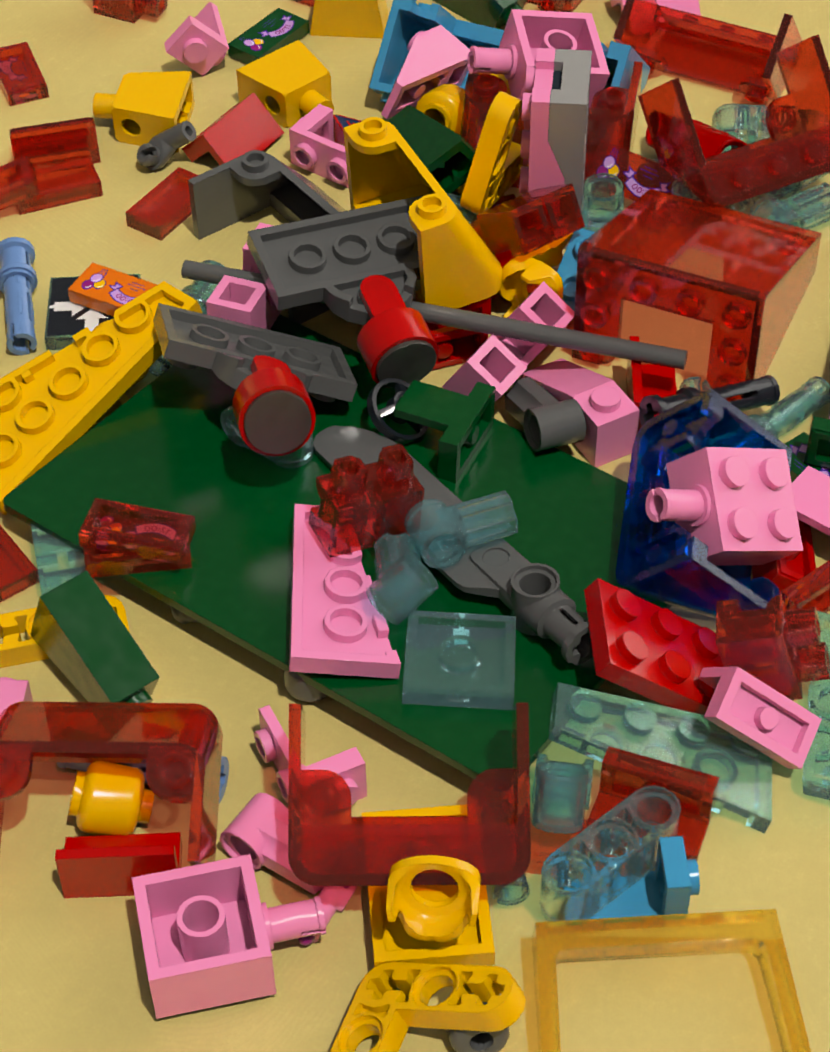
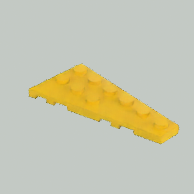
(65, 393)

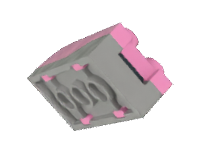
(556, 120)

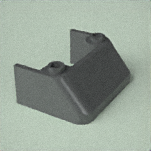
(250, 186)

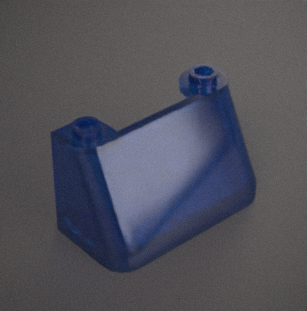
(662, 557)

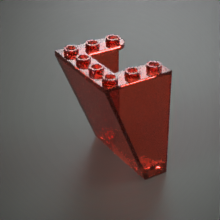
(702, 265)

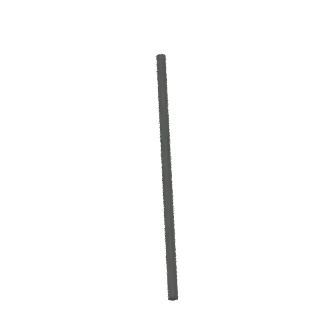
(494, 324)

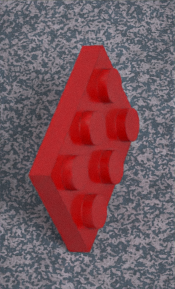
(649, 648)

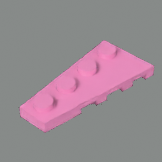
(330, 614)

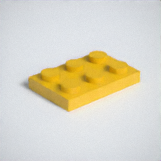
(392, 942)

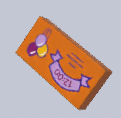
(106, 289)

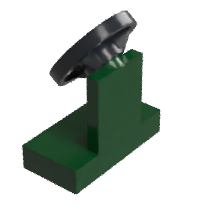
(422, 405)

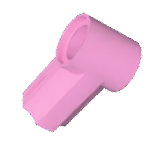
(263, 833)

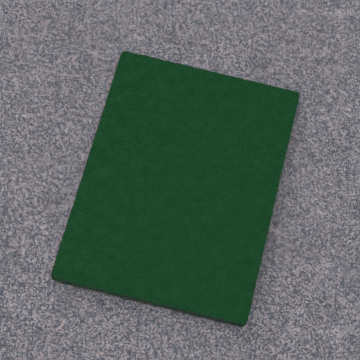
(174, 457)

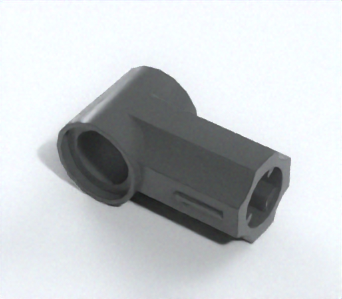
(544, 418)

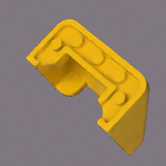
(452, 256)

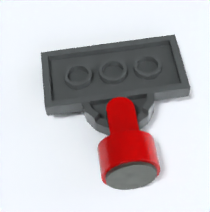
(364, 272)
(267, 370)

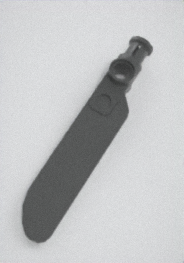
(488, 568)

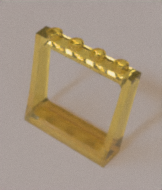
(667, 936)

